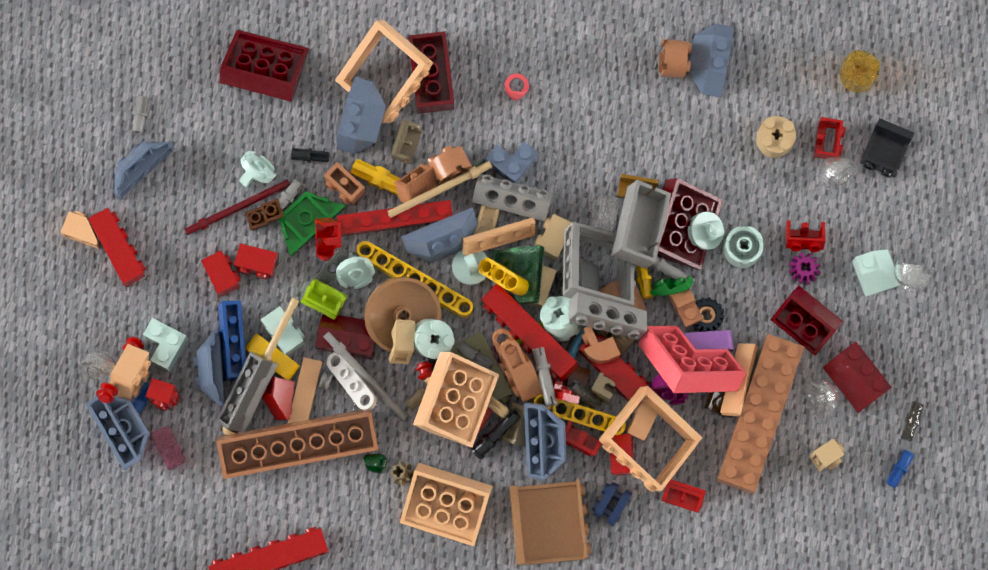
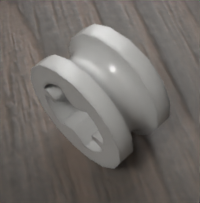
(326, 381)

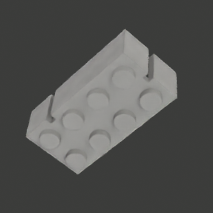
(641, 224)

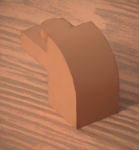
(685, 306)
(599, 352)

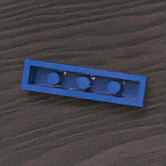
(231, 339)

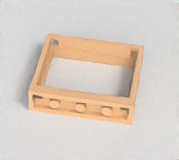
(364, 49)
(672, 418)

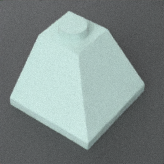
(875, 272)

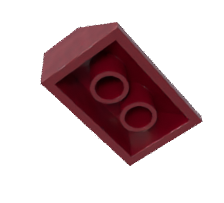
(806, 320)
(350, 332)
(857, 377)

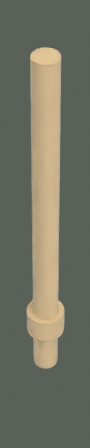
(471, 173)

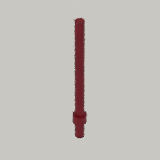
(204, 223)

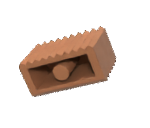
(416, 183)

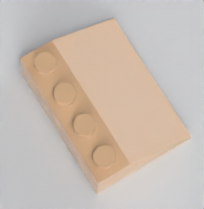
(456, 399)
(446, 504)

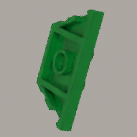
(300, 217)

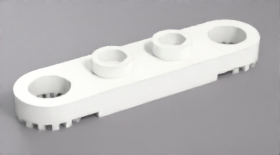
(352, 382)

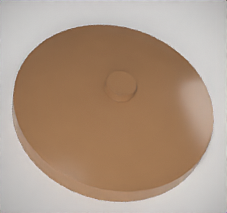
(402, 300)

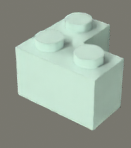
(291, 337)
(170, 344)

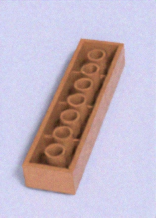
(760, 414)
(296, 443)

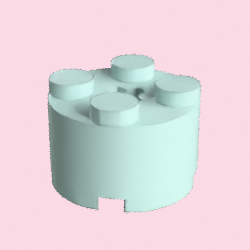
(739, 237)
(556, 319)
(442, 341)

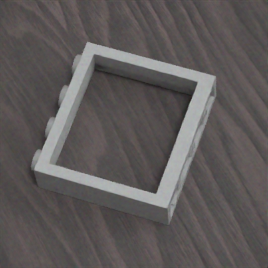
(592, 235)

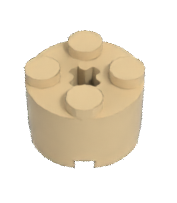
(785, 133)

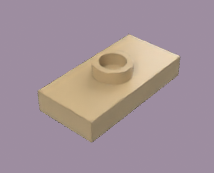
(487, 219)

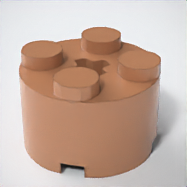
(674, 58)
(449, 163)

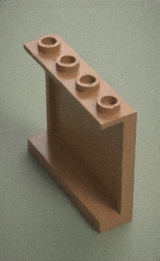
(549, 523)

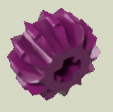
(804, 275)

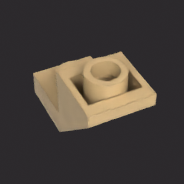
(403, 339)

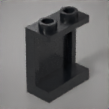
(886, 148)

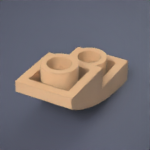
(642, 421)

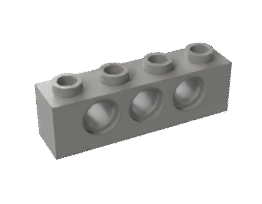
(504, 201)
(607, 316)

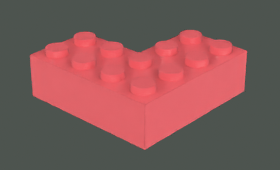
(690, 368)

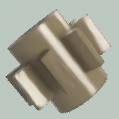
(400, 476)

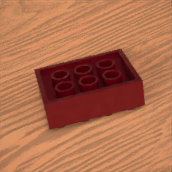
(262, 66)
(683, 205)

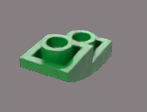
(669, 287)

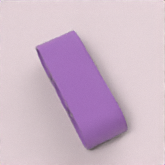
(711, 340)

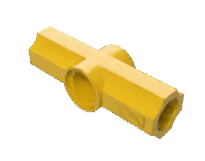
(375, 176)

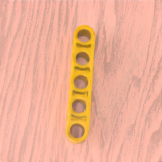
(587, 417)

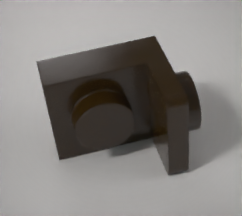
(714, 403)

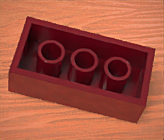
(436, 88)

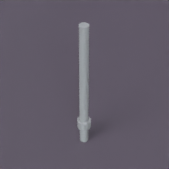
(339, 348)

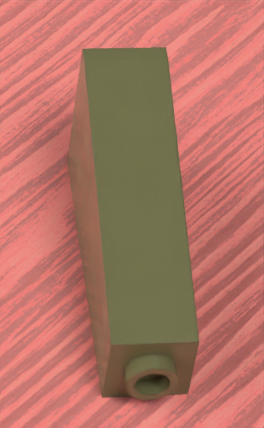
(502, 390)

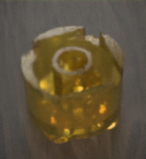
(859, 61)

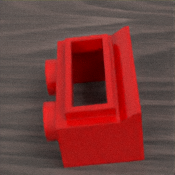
(820, 138)
(327, 237)
(805, 238)
(581, 440)

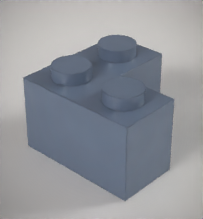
(512, 166)

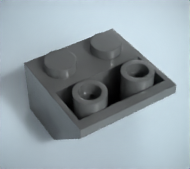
(587, 277)

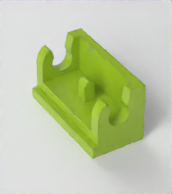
(324, 299)

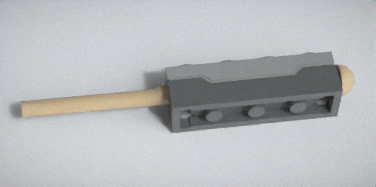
(252, 382)

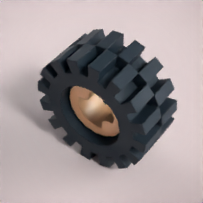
(716, 313)

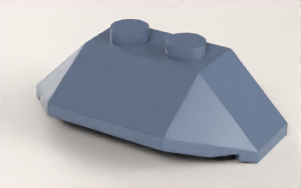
(710, 58)
(361, 117)
(139, 164)
(441, 237)
(211, 369)
(121, 428)
(544, 441)

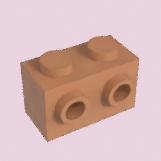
(344, 183)

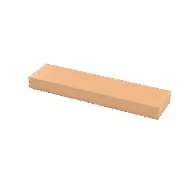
(498, 236)
(305, 390)
(734, 400)

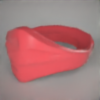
(516, 95)

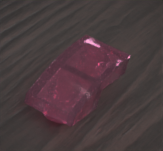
(168, 447)

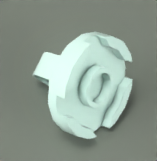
(256, 169)
(706, 230)
(466, 268)
(355, 271)

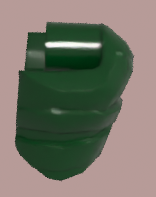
(375, 462)

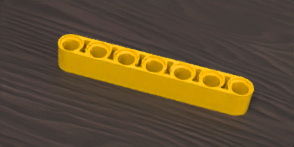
(409, 271)

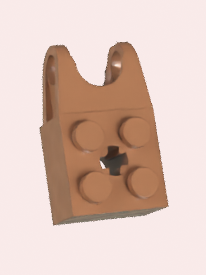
(517, 367)

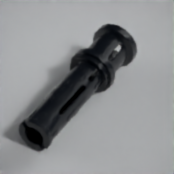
(490, 439)

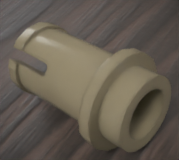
(415, 399)

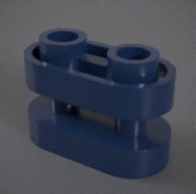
(610, 491)

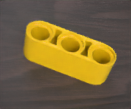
(503, 276)
(286, 366)

